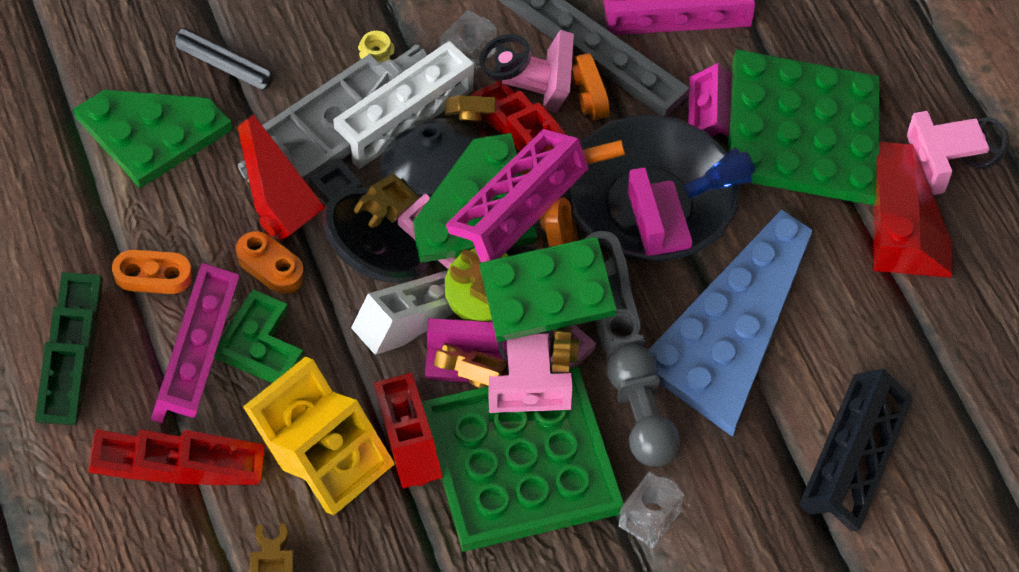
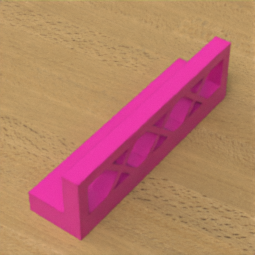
(675, 15)
(528, 194)
(196, 342)

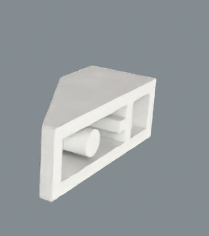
(401, 312)

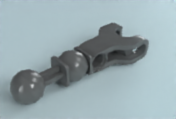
(632, 366)

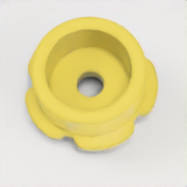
(376, 41)

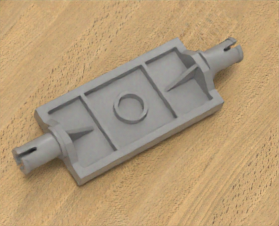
(307, 128)

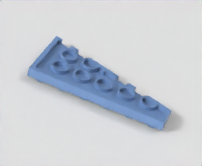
(724, 334)

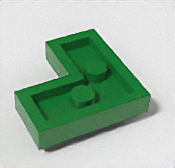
(250, 340)

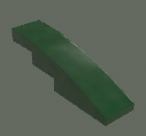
(69, 349)

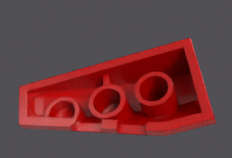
(907, 221)

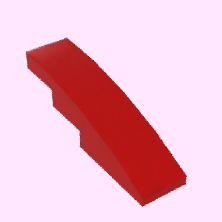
(517, 115)
(177, 459)

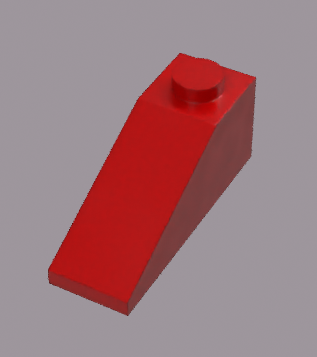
(276, 186)
(408, 430)

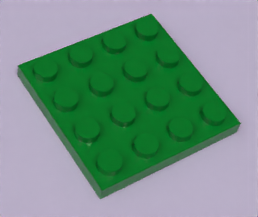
(806, 125)
(520, 469)

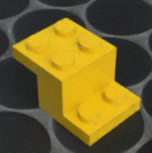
(319, 435)

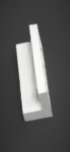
(405, 102)

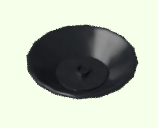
(669, 153)

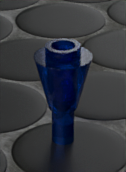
(729, 171)

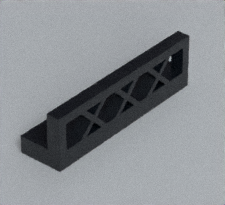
(849, 441)

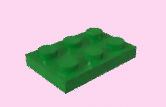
(547, 289)

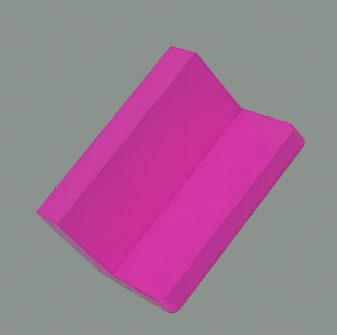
(710, 100)
(658, 214)
(463, 334)

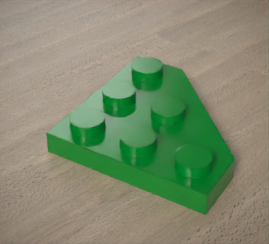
(151, 130)
(472, 171)

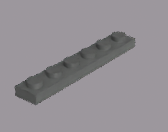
(611, 55)

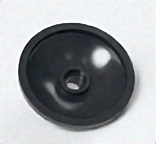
(428, 152)
(377, 252)

